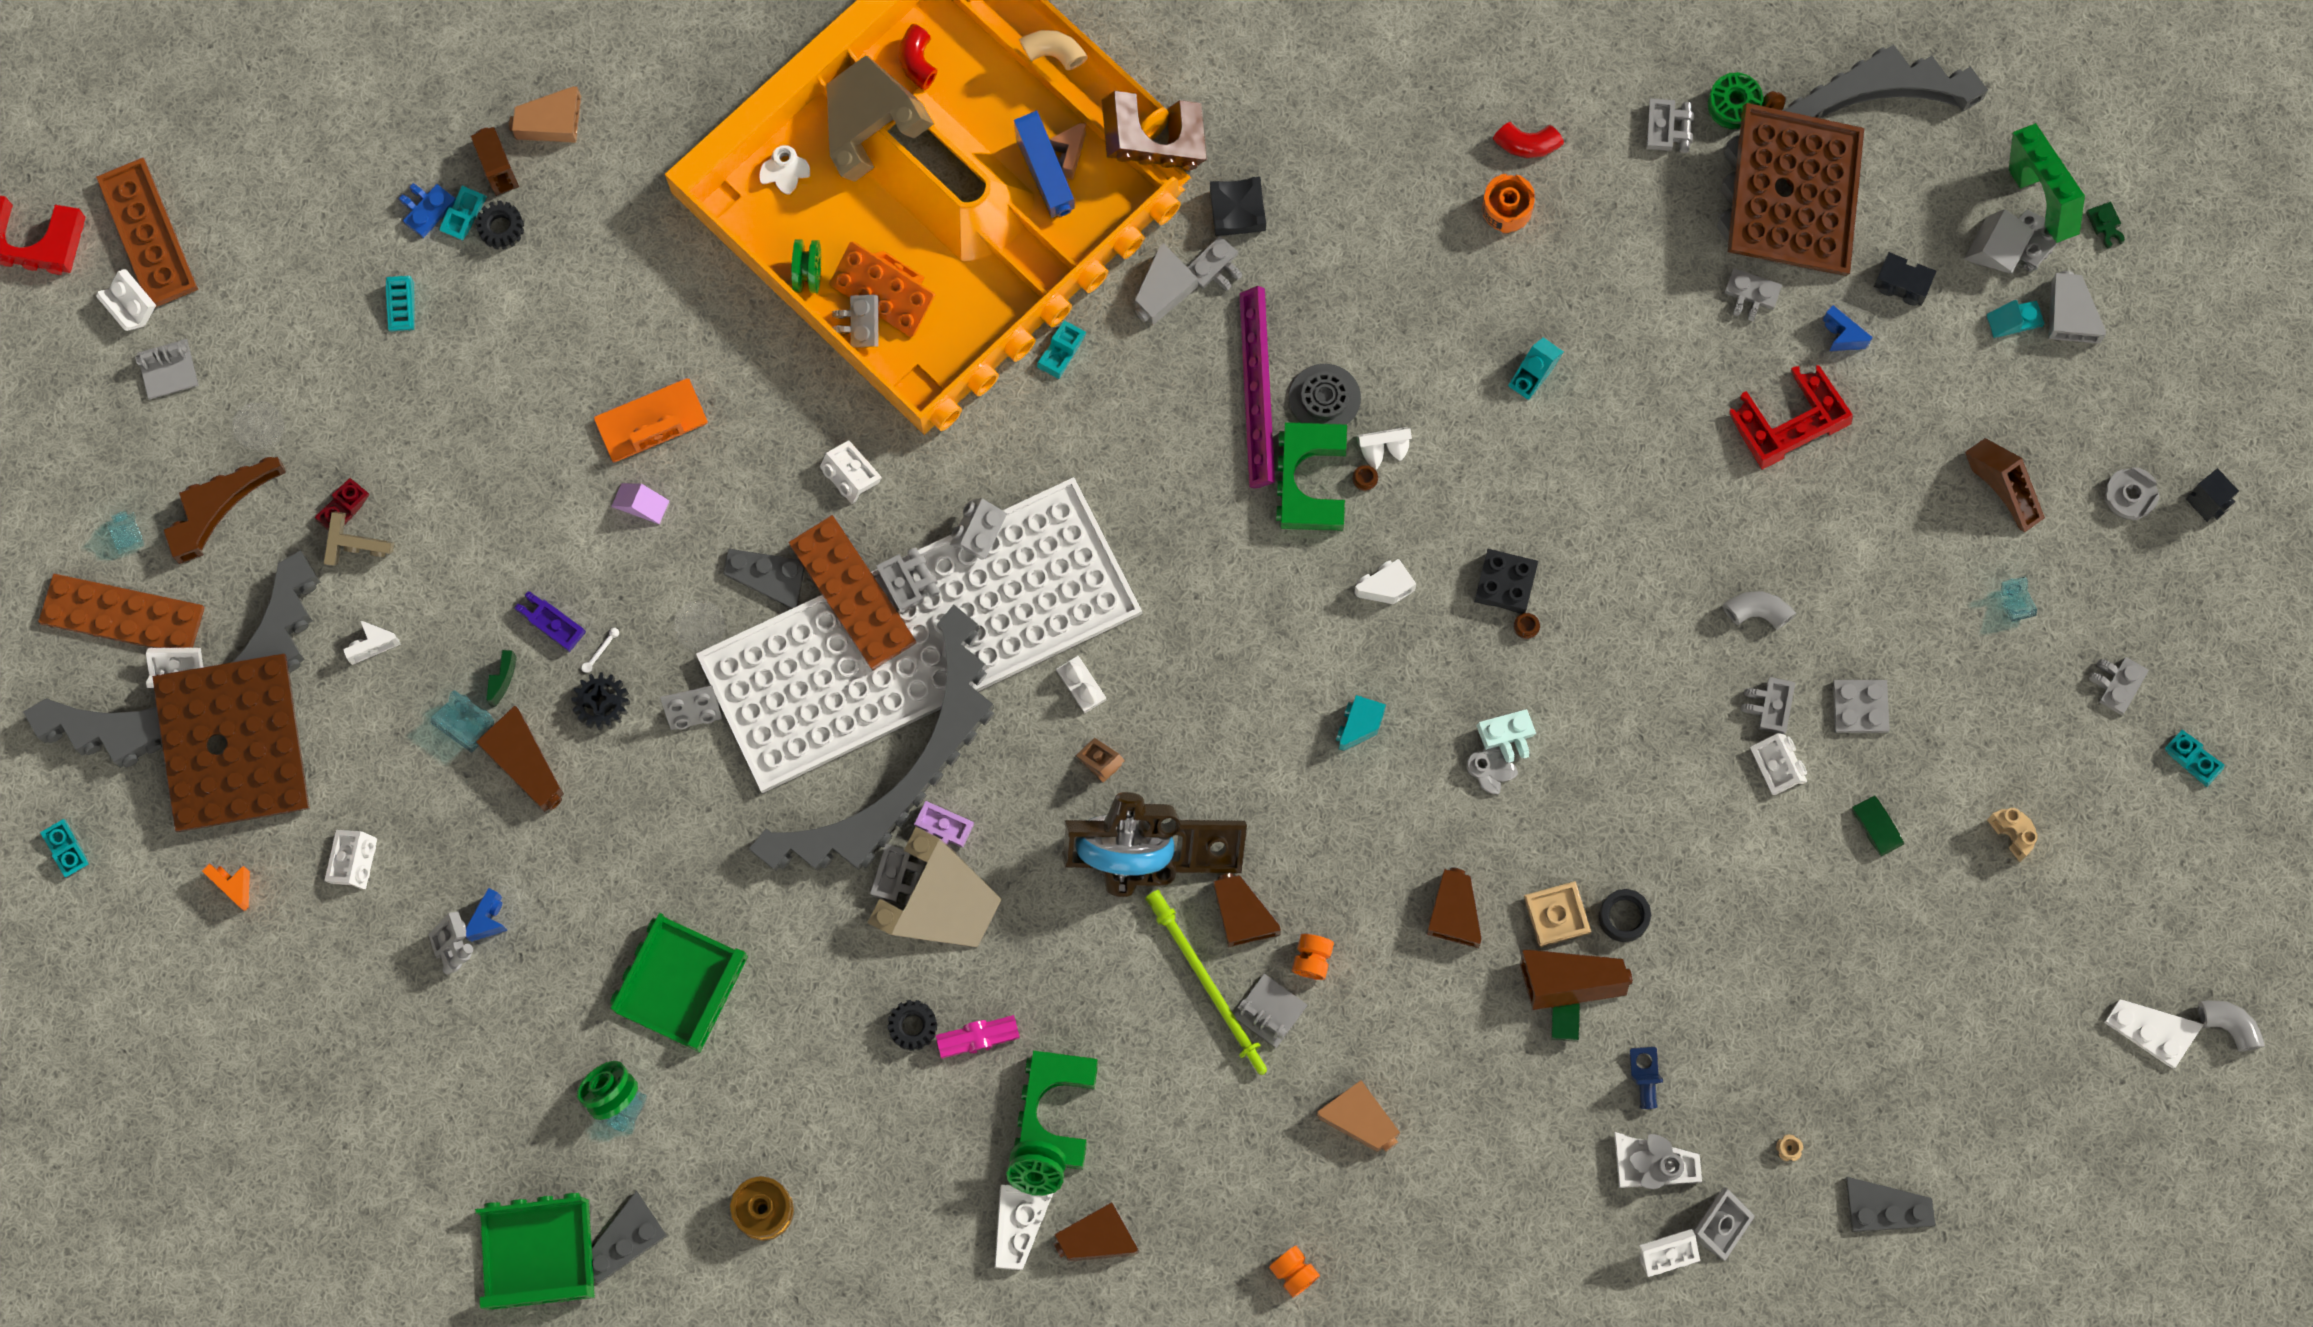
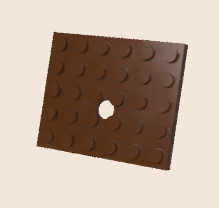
(1821, 166)
(263, 760)

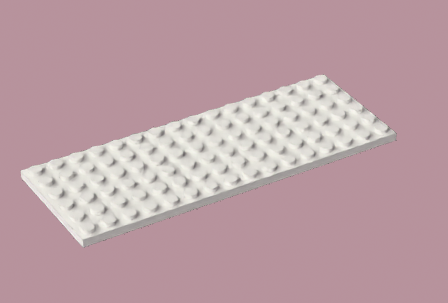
(807, 694)

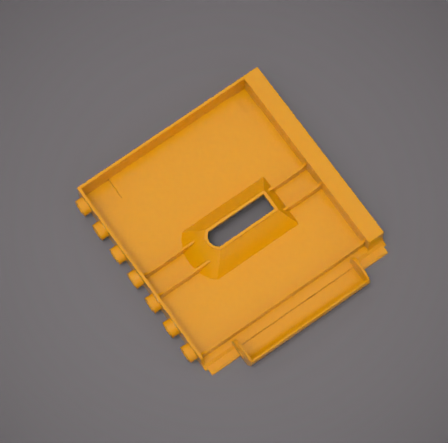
(990, 261)

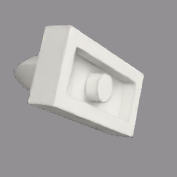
(1373, 444)
(1081, 684)

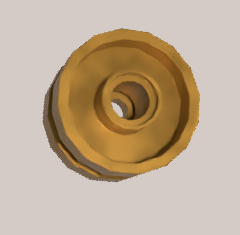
(750, 1197)

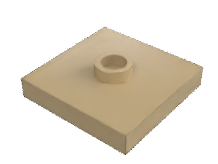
(1557, 914)

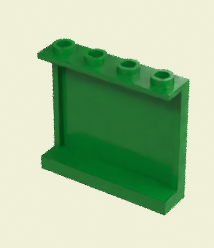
(678, 982)
(536, 1252)

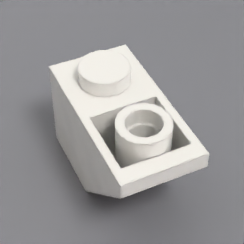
(1387, 585)

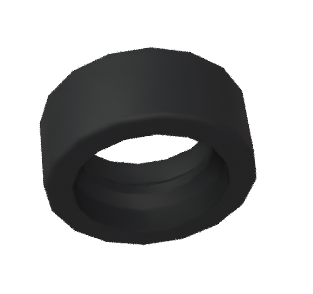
(1637, 899)

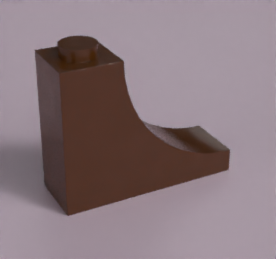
(2009, 479)

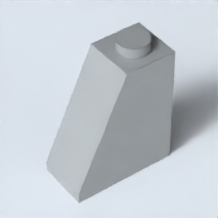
(1164, 286)
(2073, 310)

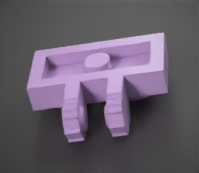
(944, 824)

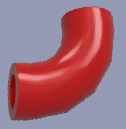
(912, 57)
(1528, 144)

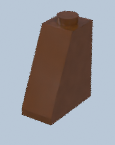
(494, 160)
(1455, 910)
(1242, 912)
(1096, 1237)

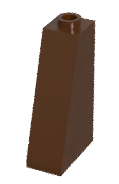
(520, 757)
(1572, 978)

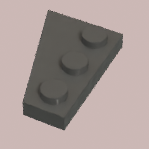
(626, 1238)

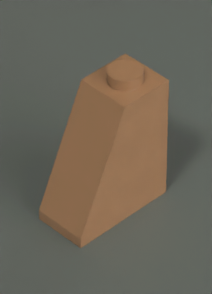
(548, 118)
(1361, 1118)

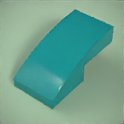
(463, 213)
(1062, 349)

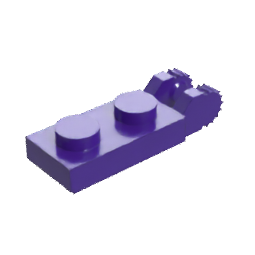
(552, 622)

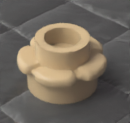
(1796, 1144)

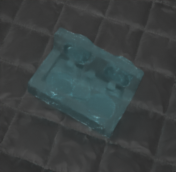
(462, 721)

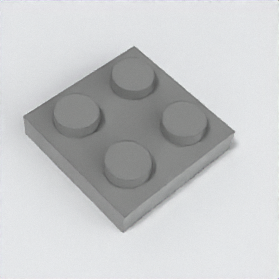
(1861, 706)

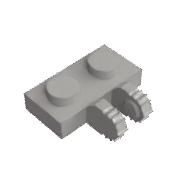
(1213, 261)
(1752, 289)
(863, 321)
(2122, 686)
(1776, 704)

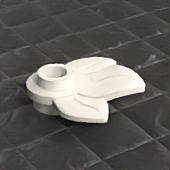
(784, 173)

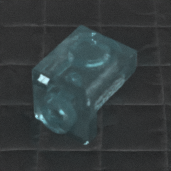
(125, 532)
(2017, 599)
(626, 1118)

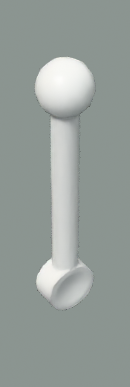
(587, 667)

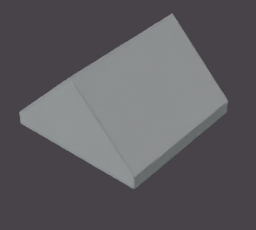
(2000, 242)
(1723, 1224)

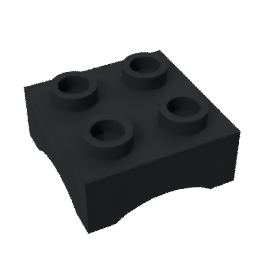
(1237, 206)
(1506, 581)

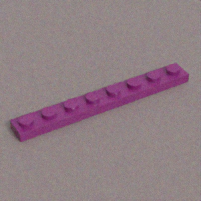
(1257, 387)

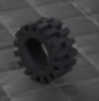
(500, 211)
(909, 1009)

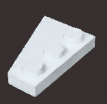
(2154, 1031)
(1630, 1177)
(1017, 1226)

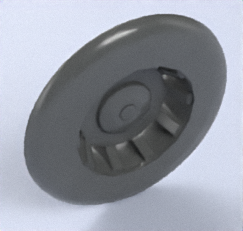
(1325, 395)

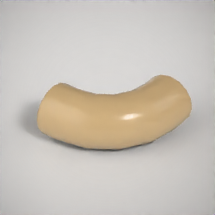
(1054, 44)

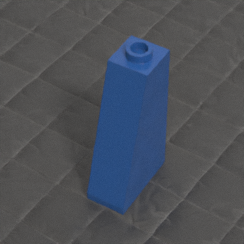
(1043, 164)

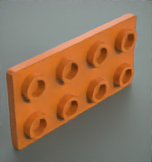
(898, 287)
(650, 420)

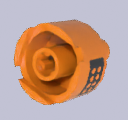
(1497, 199)

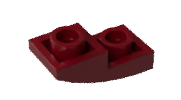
(346, 499)

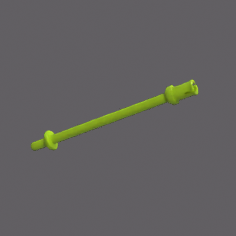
(1167, 918)

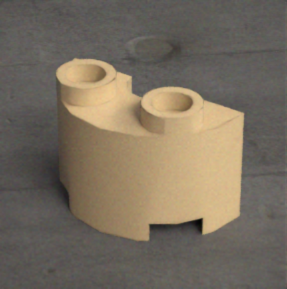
(2018, 827)

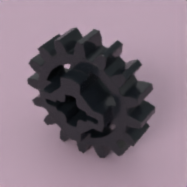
(612, 701)

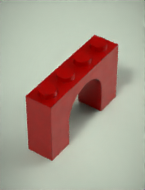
(54, 251)

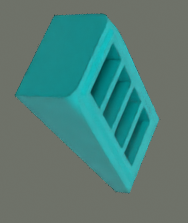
(400, 282)

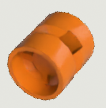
(1313, 956)
(1294, 1271)

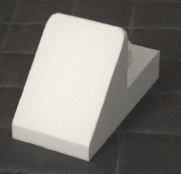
(377, 642)

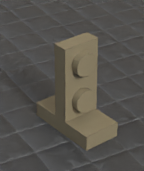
(350, 542)

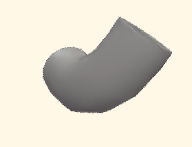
(1759, 605)
(2234, 1020)

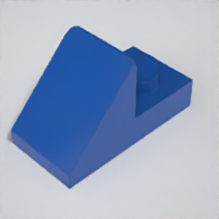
(1851, 335)
(480, 923)

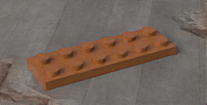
(147, 232)
(852, 592)
(120, 614)

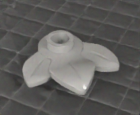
(1494, 771)
(1653, 1161)

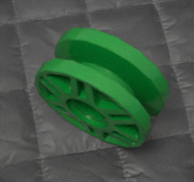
(1732, 86)
(806, 266)
(607, 1090)
(1036, 1168)

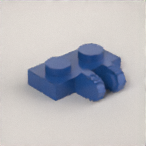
(429, 210)

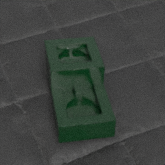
(499, 683)
(1878, 825)
(1565, 1022)

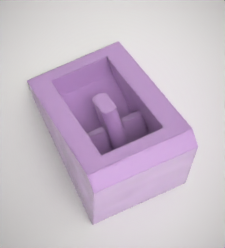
(640, 502)

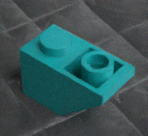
(1535, 368)
(1362, 722)

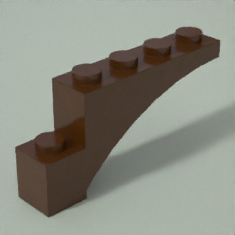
(211, 501)

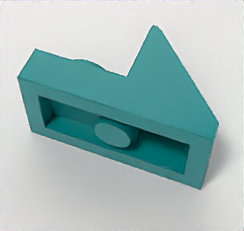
(2015, 318)

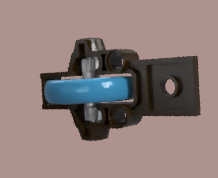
(1135, 844)

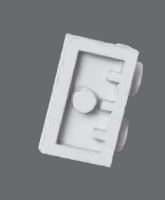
(127, 301)
(849, 471)
(1779, 763)
(351, 858)
(1669, 1253)

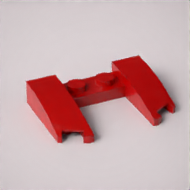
(1770, 445)

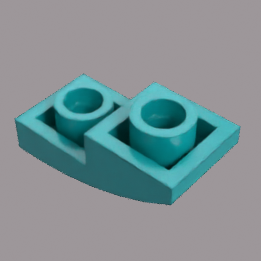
(2194, 758)
(64, 848)

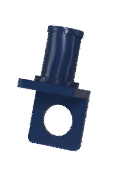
(1647, 1077)

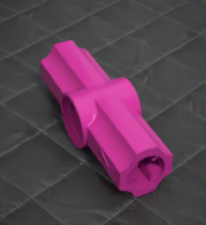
(977, 1036)

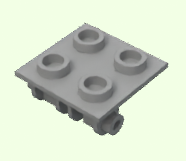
(2040, 243)
(167, 369)
(691, 708)
(1270, 1010)

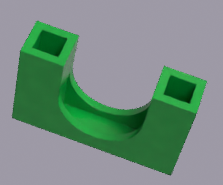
(2035, 161)
(1300, 443)
(1047, 1072)

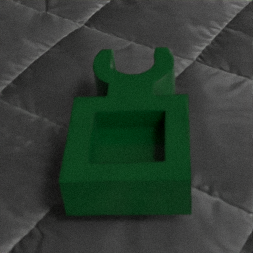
(2105, 220)

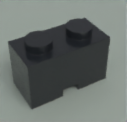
(1904, 280)
(2213, 496)

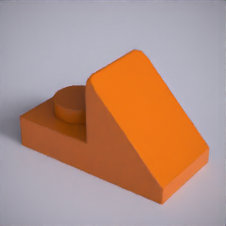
(234, 886)

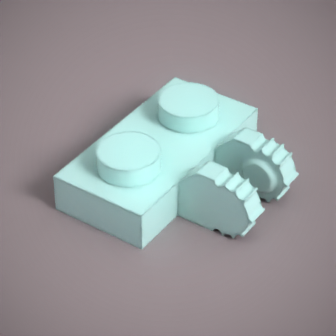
(1505, 730)

